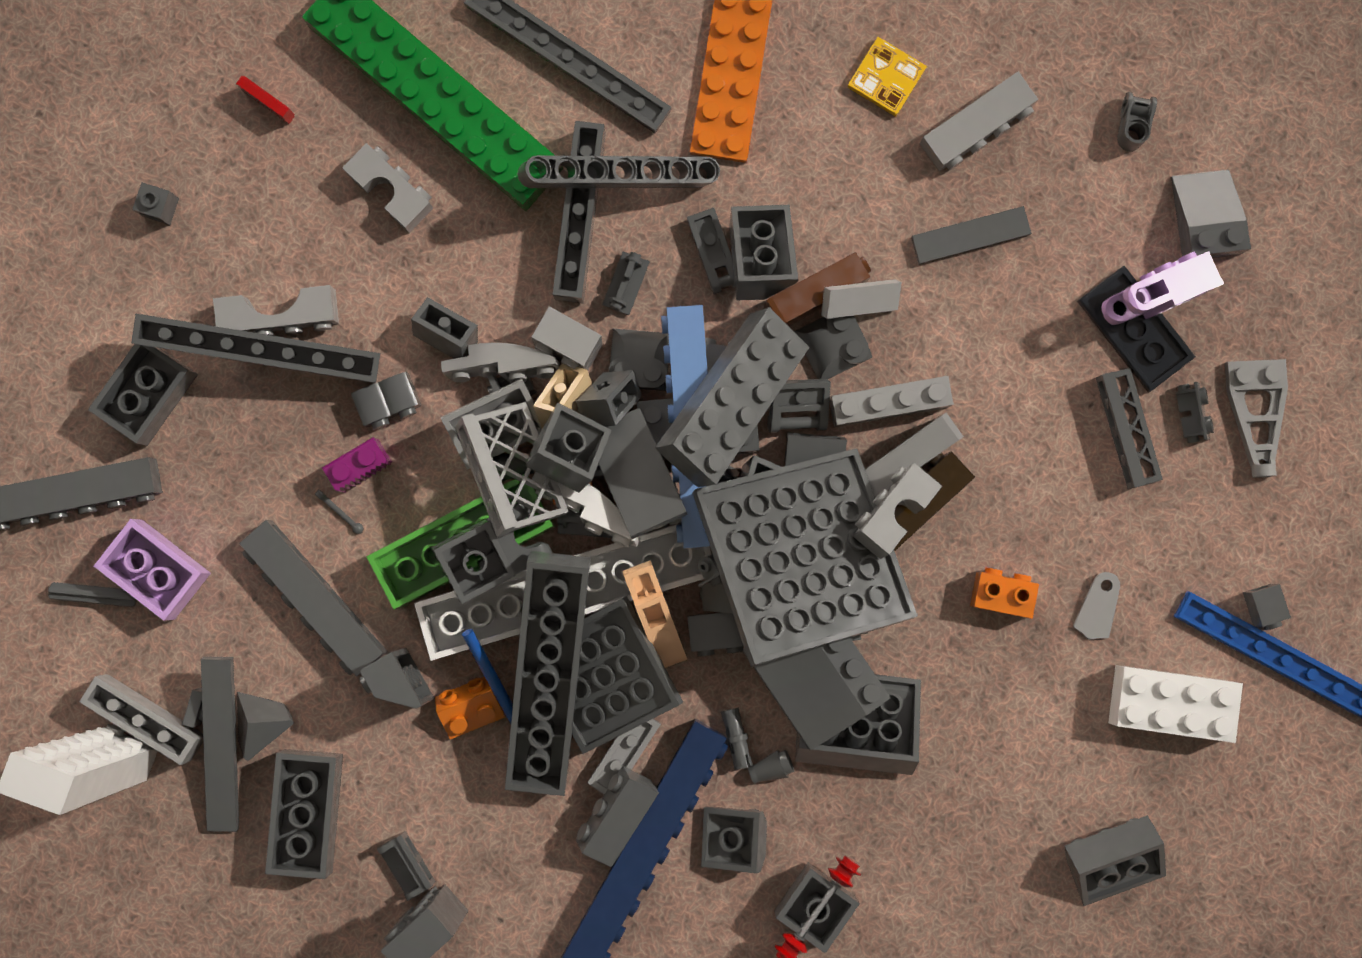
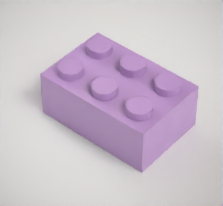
(152, 569)

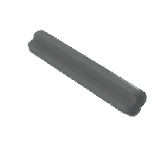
(90, 594)

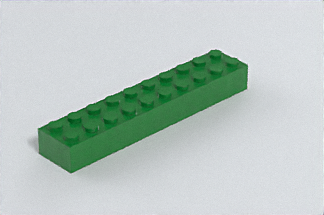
(430, 92)

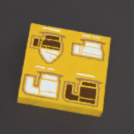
(886, 76)

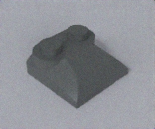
(834, 345)
(641, 353)
(734, 839)

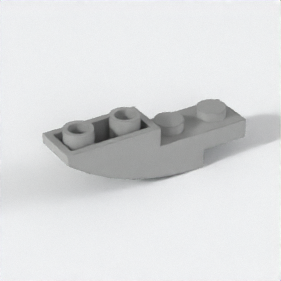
(507, 359)

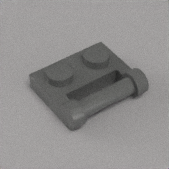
(801, 396)

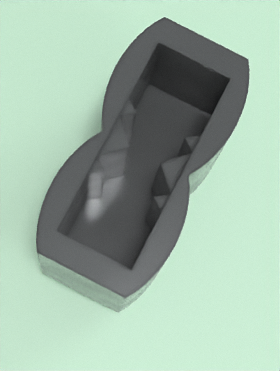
(386, 400)

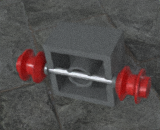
(817, 907)

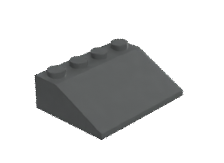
(823, 689)
(881, 740)

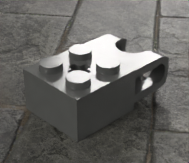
(499, 557)

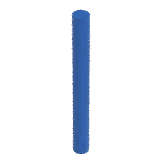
(488, 672)

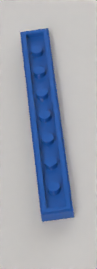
(1271, 652)

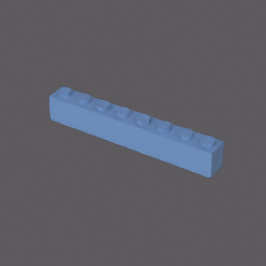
(688, 369)

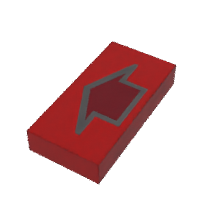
(265, 99)

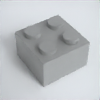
(566, 340)

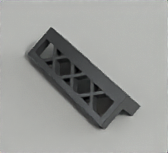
(1122, 430)

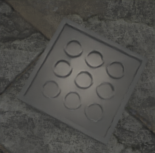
(618, 678)

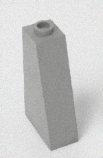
(916, 449)

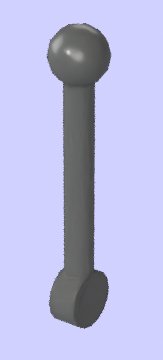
(357, 528)

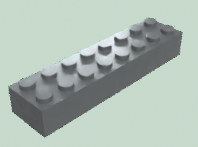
(547, 672)

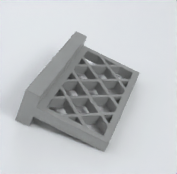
(487, 476)

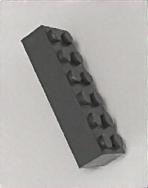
(732, 398)

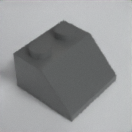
(569, 448)

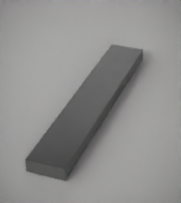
(220, 743)

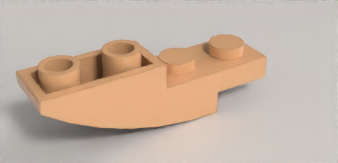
(654, 613)

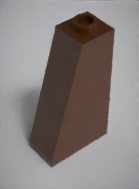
(807, 295)

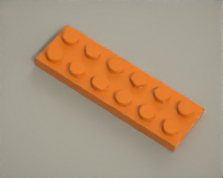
(731, 79)

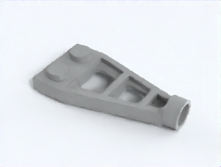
(1256, 376)

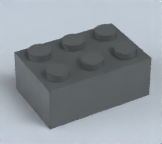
(143, 392)

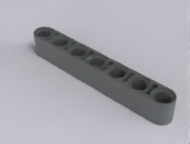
(606, 172)

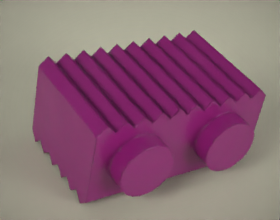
(357, 465)

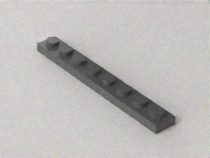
(573, 60)

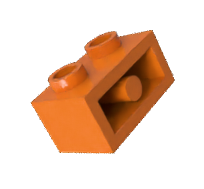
(1004, 594)

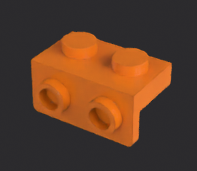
(468, 707)

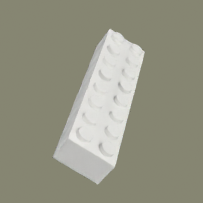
(77, 769)

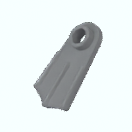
(1098, 608)

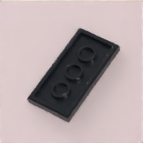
(1145, 345)

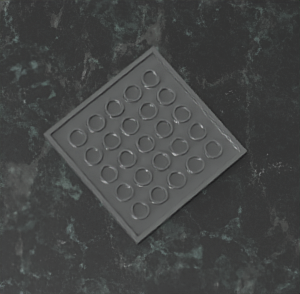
(793, 557)

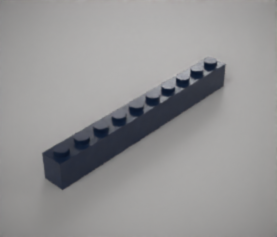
(648, 843)

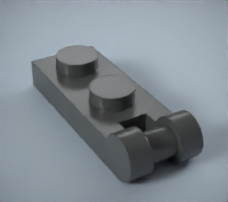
(712, 248)

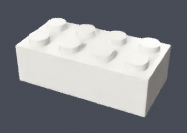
(1175, 703)

